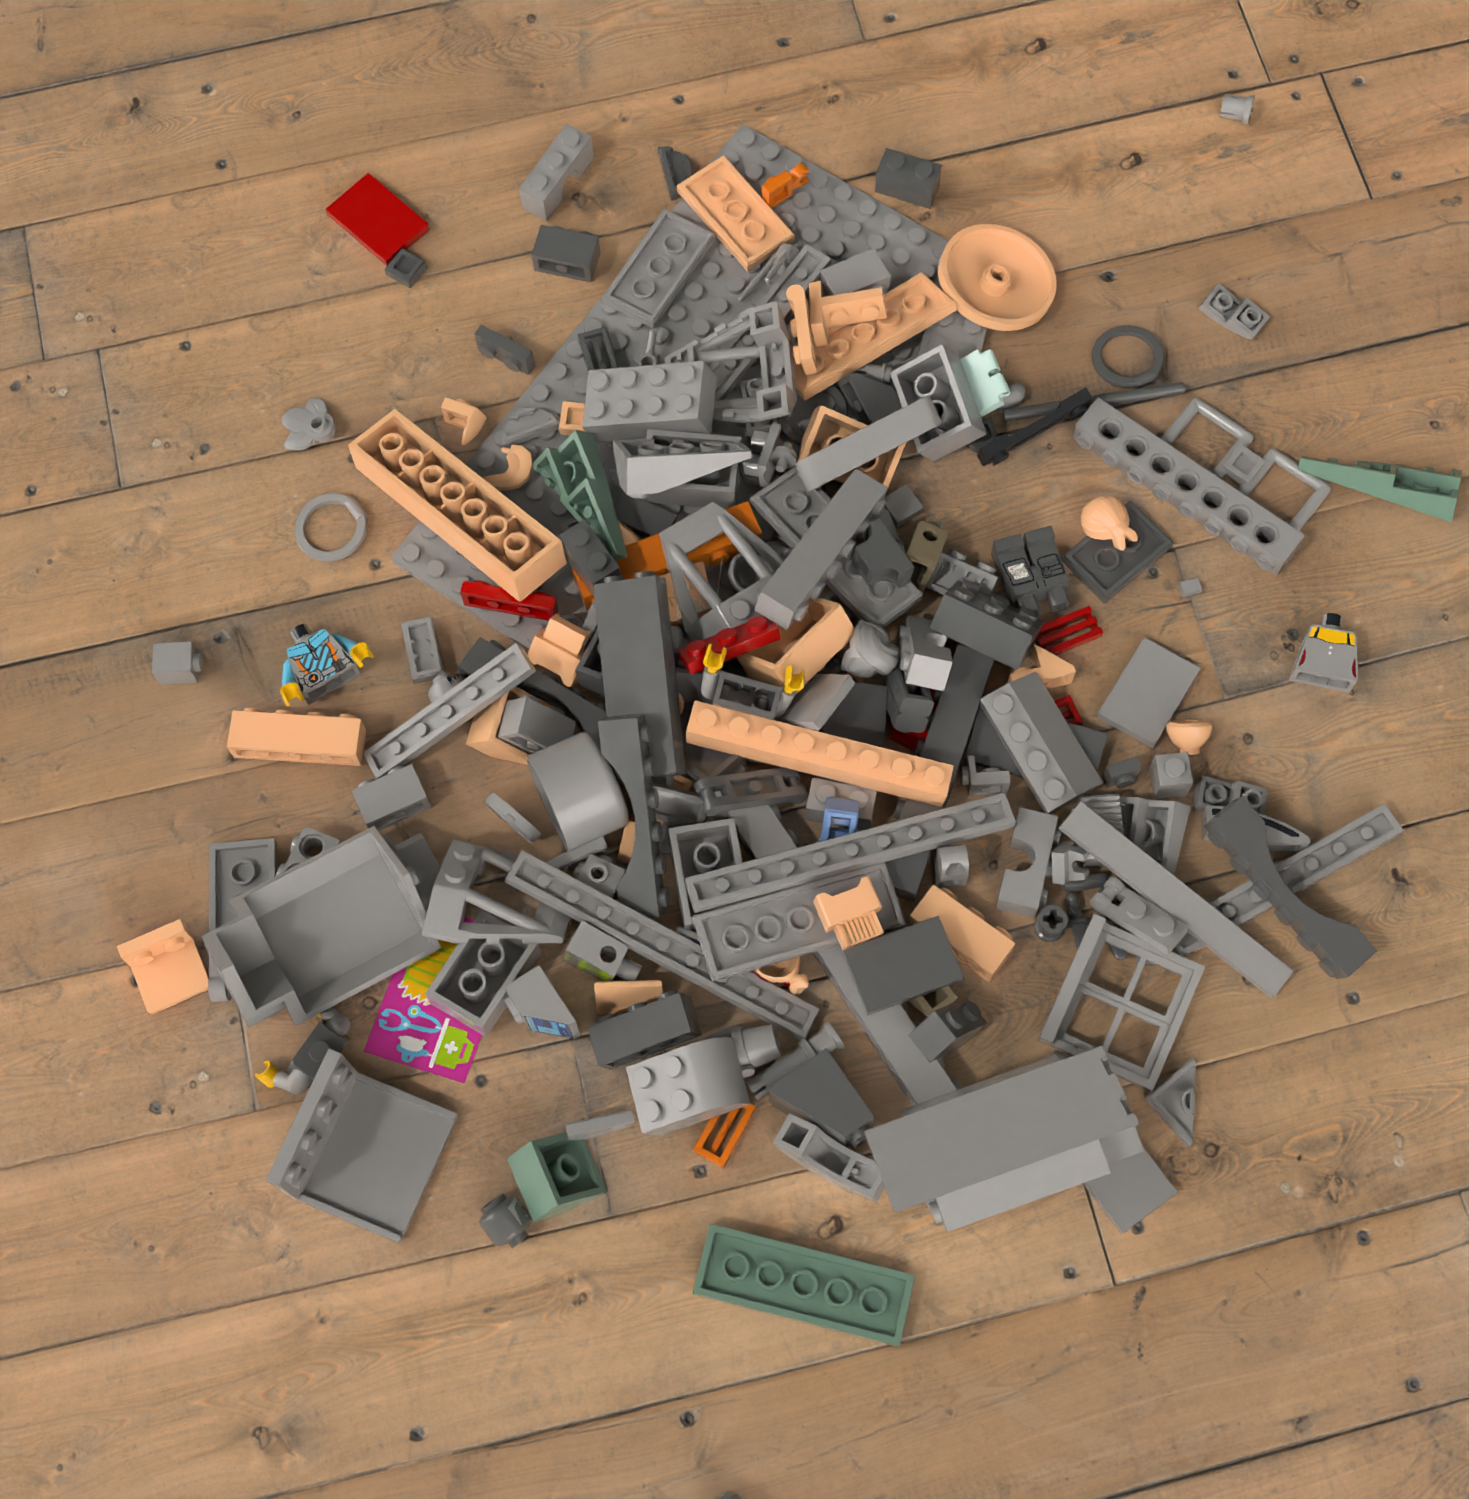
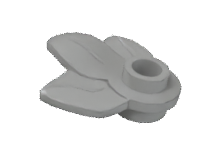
(308, 425)

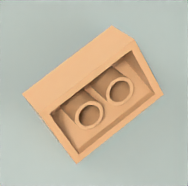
(829, 427)

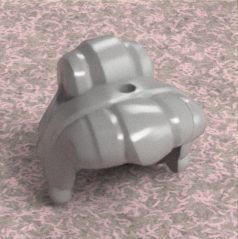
(870, 651)

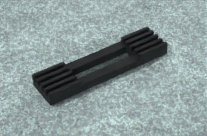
(998, 449)

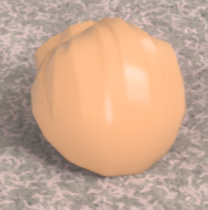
(1107, 519)

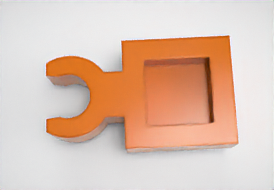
(781, 187)

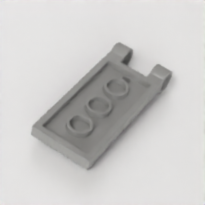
(232, 871)

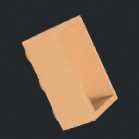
(803, 645)

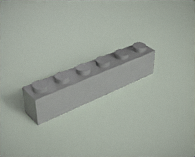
(821, 549)

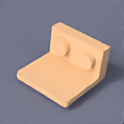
(166, 966)

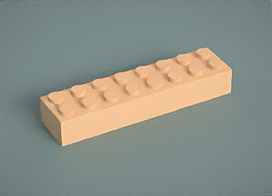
(458, 505)

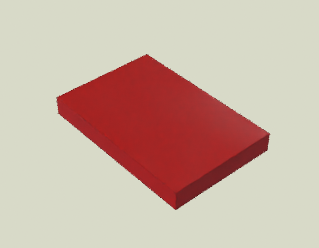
(377, 218)

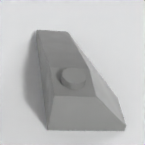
(653, 468)

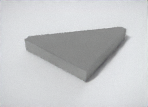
(1176, 1101)

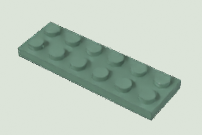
(804, 1285)

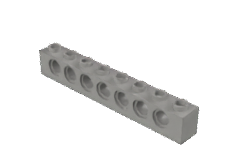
(1204, 486)

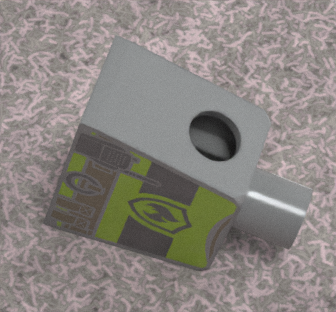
(586, 952)

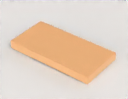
(735, 213)

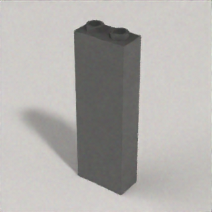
(640, 662)

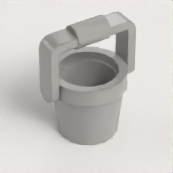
(753, 1045)

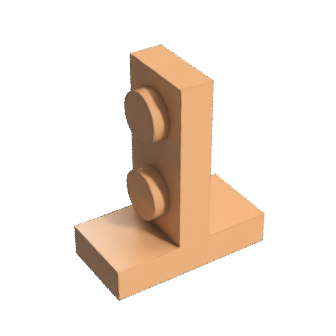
(842, 309)

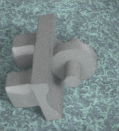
(773, 455)

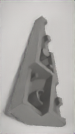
(1156, 829)

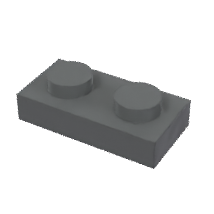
(511, 353)

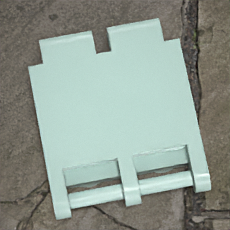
(985, 386)

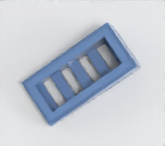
(839, 812)

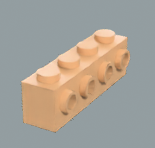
(297, 737)

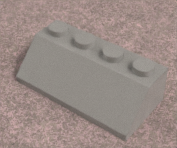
(1040, 742)

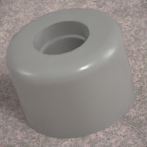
(578, 790)

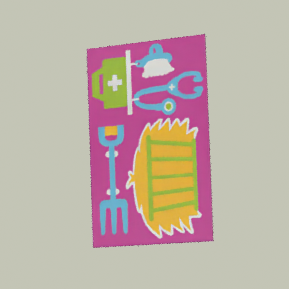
(417, 1032)

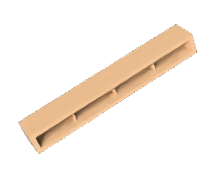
(819, 753)

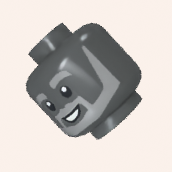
(505, 1220)

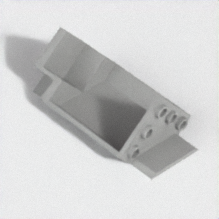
(327, 927)
(1007, 1139)

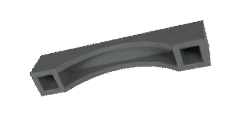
(541, 686)
(626, 748)
(1243, 837)

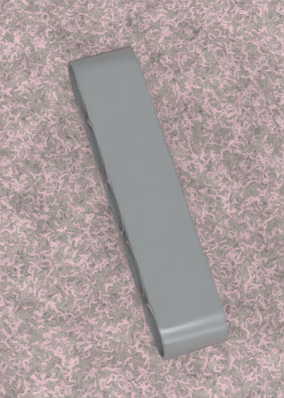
(868, 443)

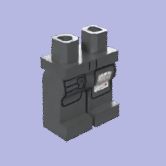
(1032, 570)

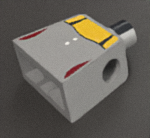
(1327, 656)

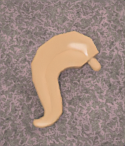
(518, 471)

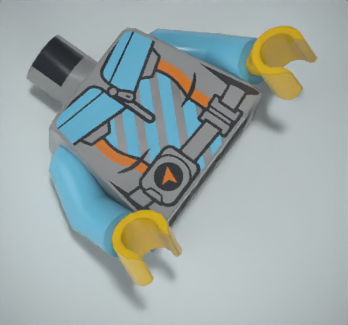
(319, 664)

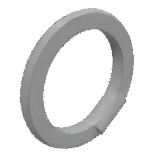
(326, 499)

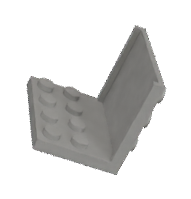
(361, 1149)

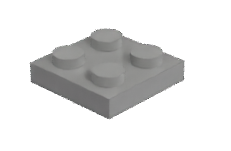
(955, 333)

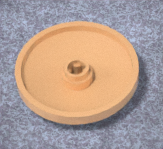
(997, 277)

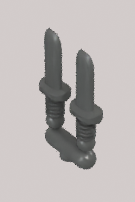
(1076, 921)

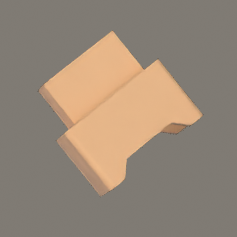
(559, 648)
(851, 914)

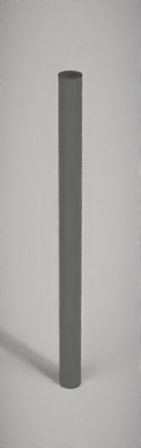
(1110, 398)

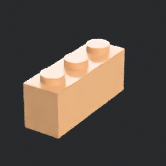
(971, 938)

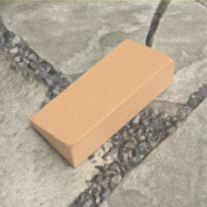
(617, 996)

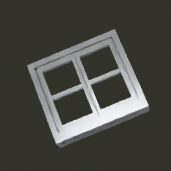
(1077, 983)

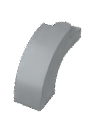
(828, 1158)

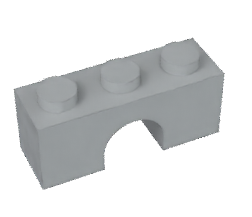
(543, 187)
(923, 654)
(1022, 890)

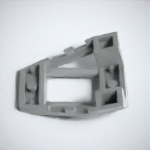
(776, 359)
(695, 532)
(453, 889)

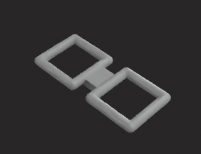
(1245, 465)

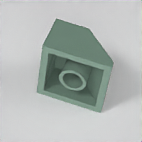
(555, 1175)

